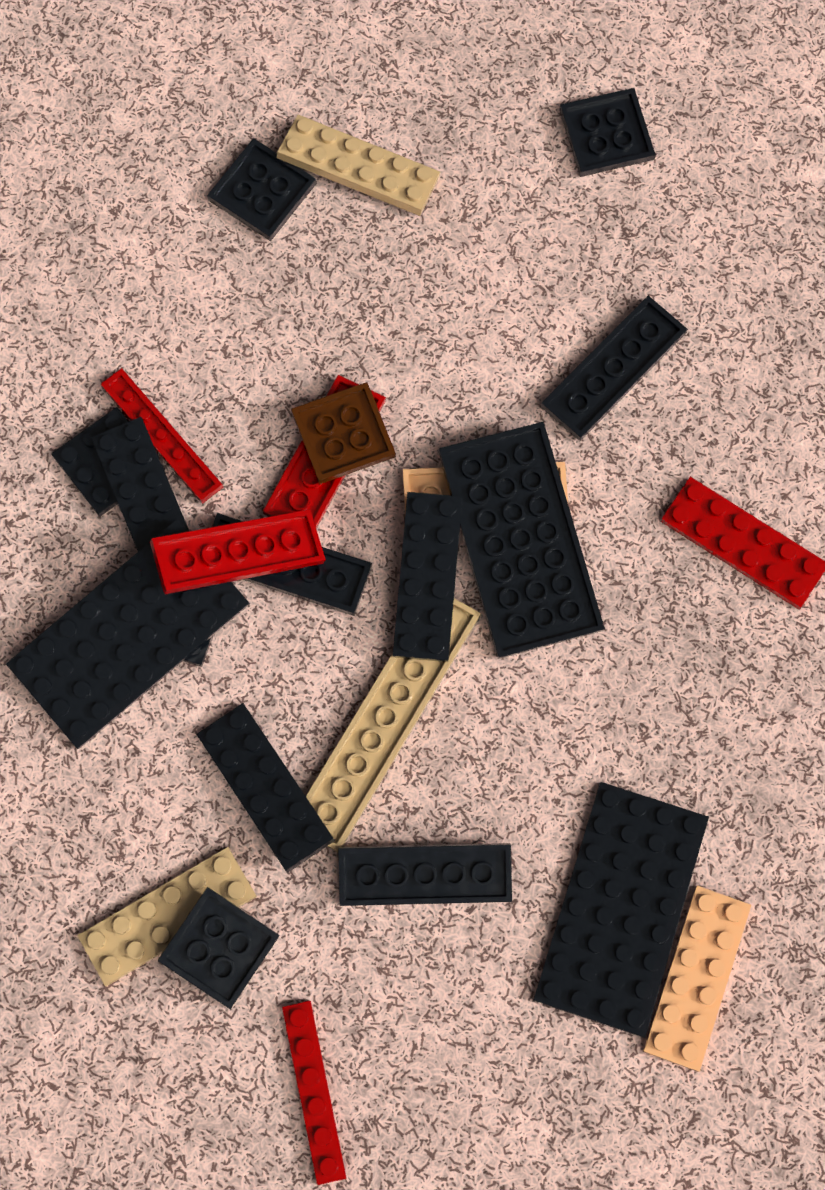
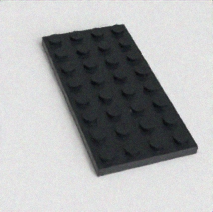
(521, 540)
(119, 644)
(621, 909)

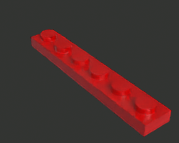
(163, 435)
(314, 1093)

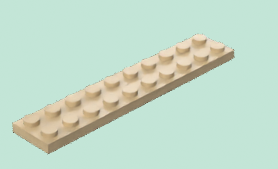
(380, 732)

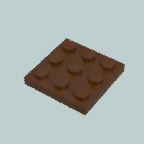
(343, 433)

